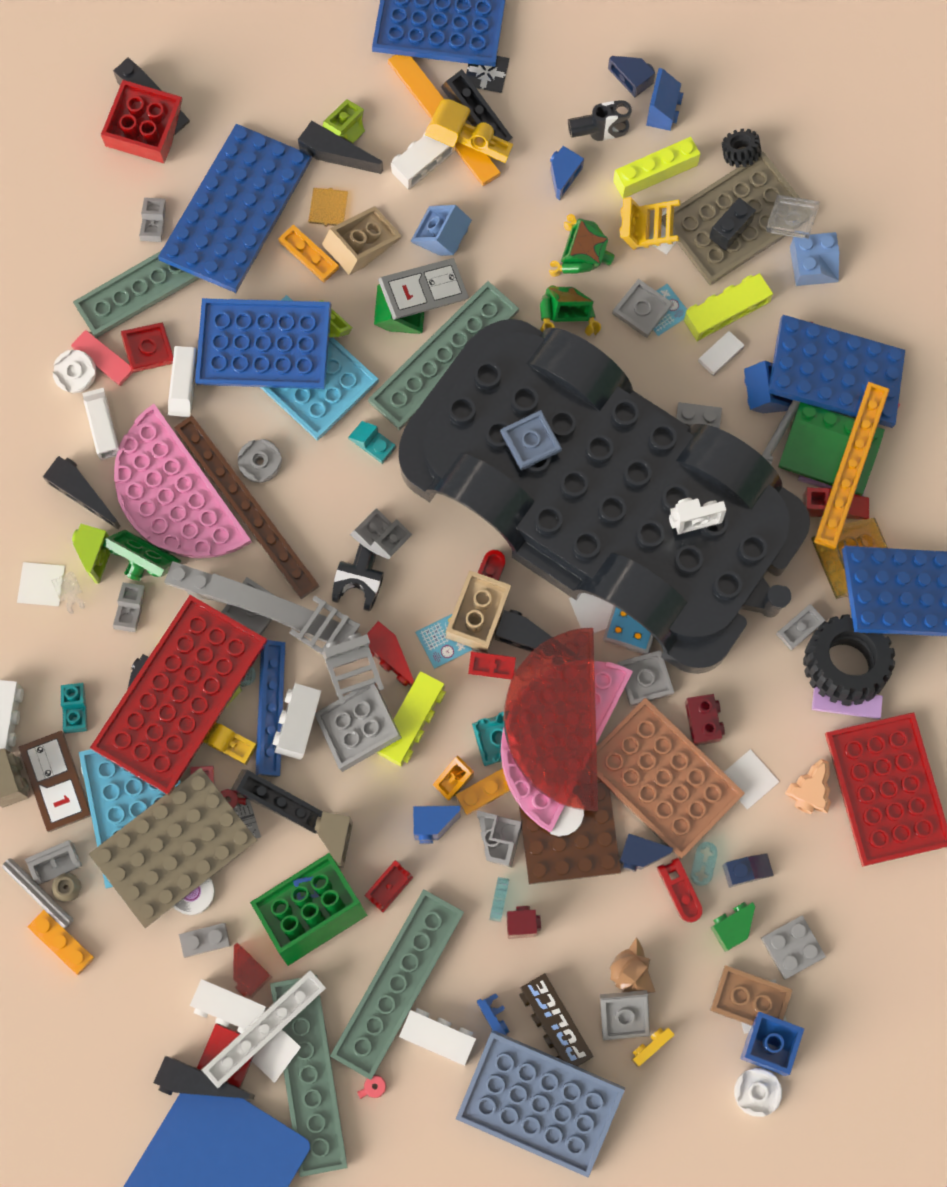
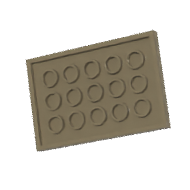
(695, 217)
(172, 847)

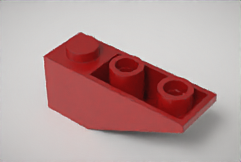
(816, 500)
(389, 653)

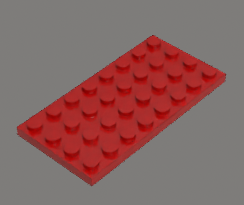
(179, 694)

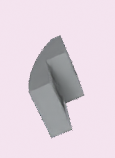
(152, 219)
(129, 607)

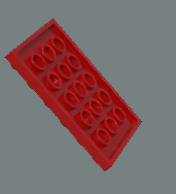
(888, 789)

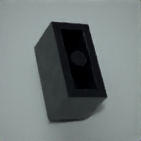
(732, 224)

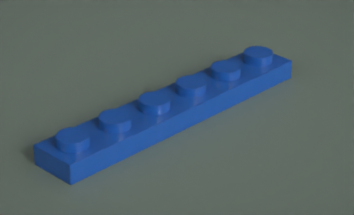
(270, 707)

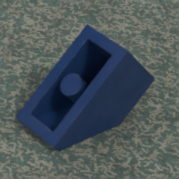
(632, 73)
(641, 853)
(747, 870)

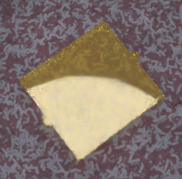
(328, 206)

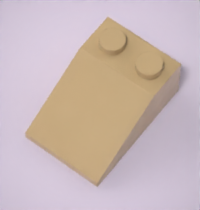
(360, 239)
(478, 611)

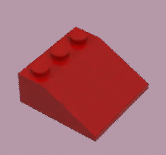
(142, 121)

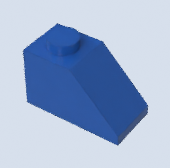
(564, 169)

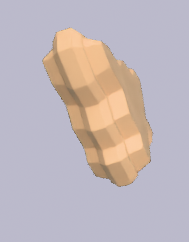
(812, 789)

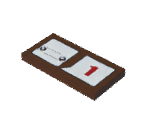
(55, 781)

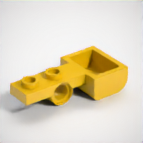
(450, 126)
(230, 743)

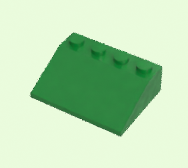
(818, 444)
(308, 923)

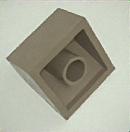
(335, 834)

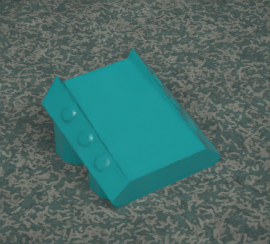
(488, 737)

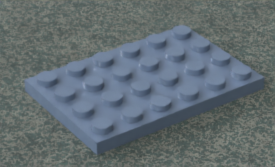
(540, 1103)

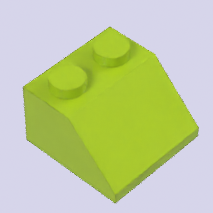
(90, 549)

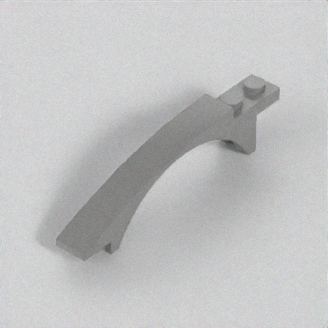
(227, 591)

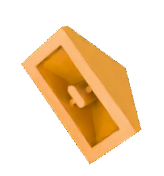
(454, 778)

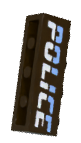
(555, 1020)

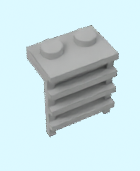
(345, 628)
(343, 653)

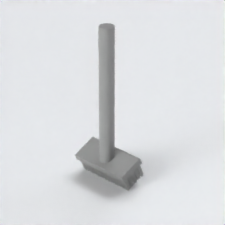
(767, 454)

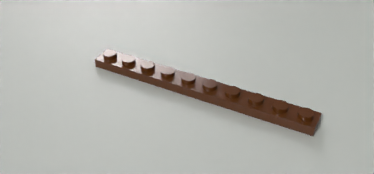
(246, 507)

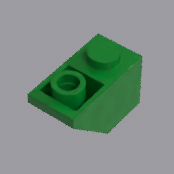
(735, 928)

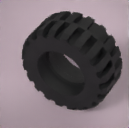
(833, 681)

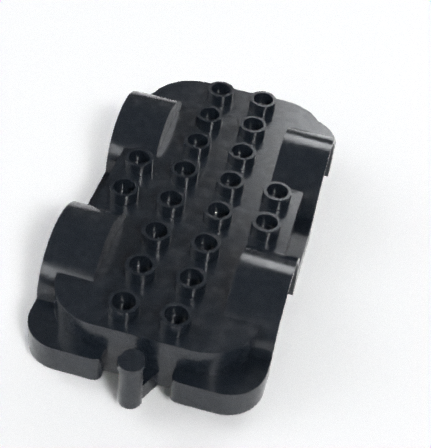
(603, 503)

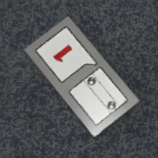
(423, 288)

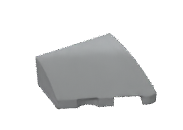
(499, 837)

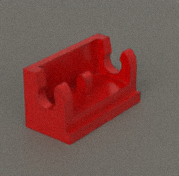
(492, 665)
(388, 886)

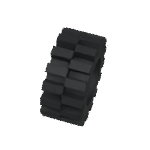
(746, 139)

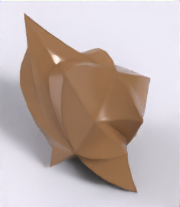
(631, 970)

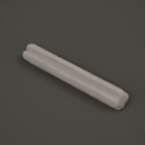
(37, 893)

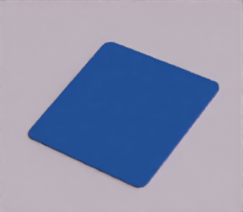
(219, 1145)

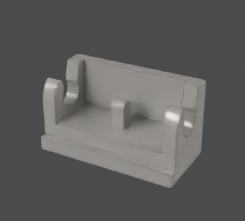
(53, 862)

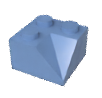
(815, 259)

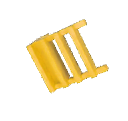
(637, 223)

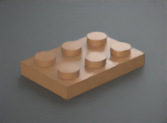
(744, 995)

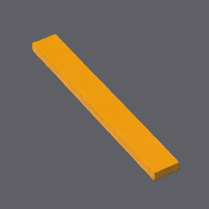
(429, 99)
(851, 465)

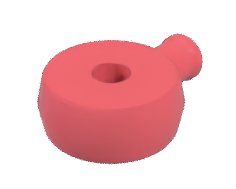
(368, 1089)

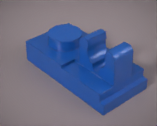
(490, 1014)

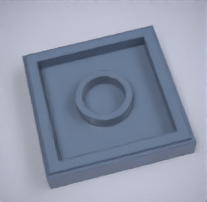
(531, 440)

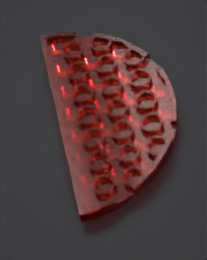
(553, 719)

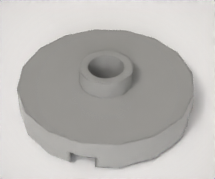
(256, 450)

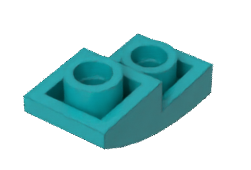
(74, 708)

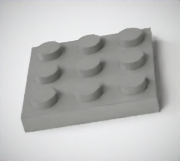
(357, 726)

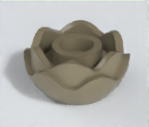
(71, 892)

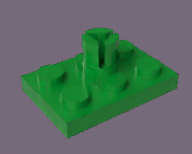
(140, 555)

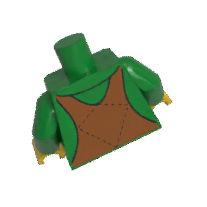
(583, 249)
(567, 305)

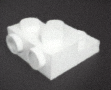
(690, 516)

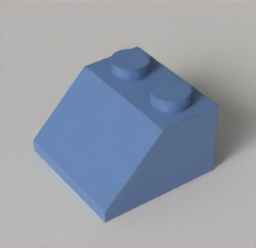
(442, 229)

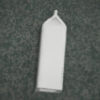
(182, 381)
(101, 423)

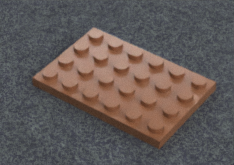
(664, 778)

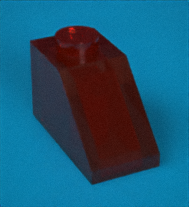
(248, 972)

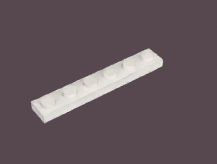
(263, 1029)

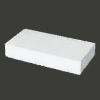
(721, 353)

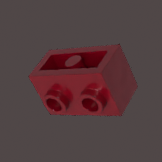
(704, 720)
(522, 923)

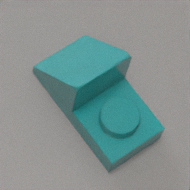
(371, 441)

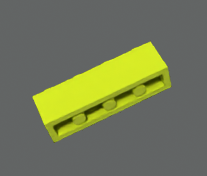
(656, 167)
(728, 306)
(412, 716)

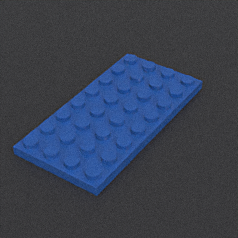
(235, 208)

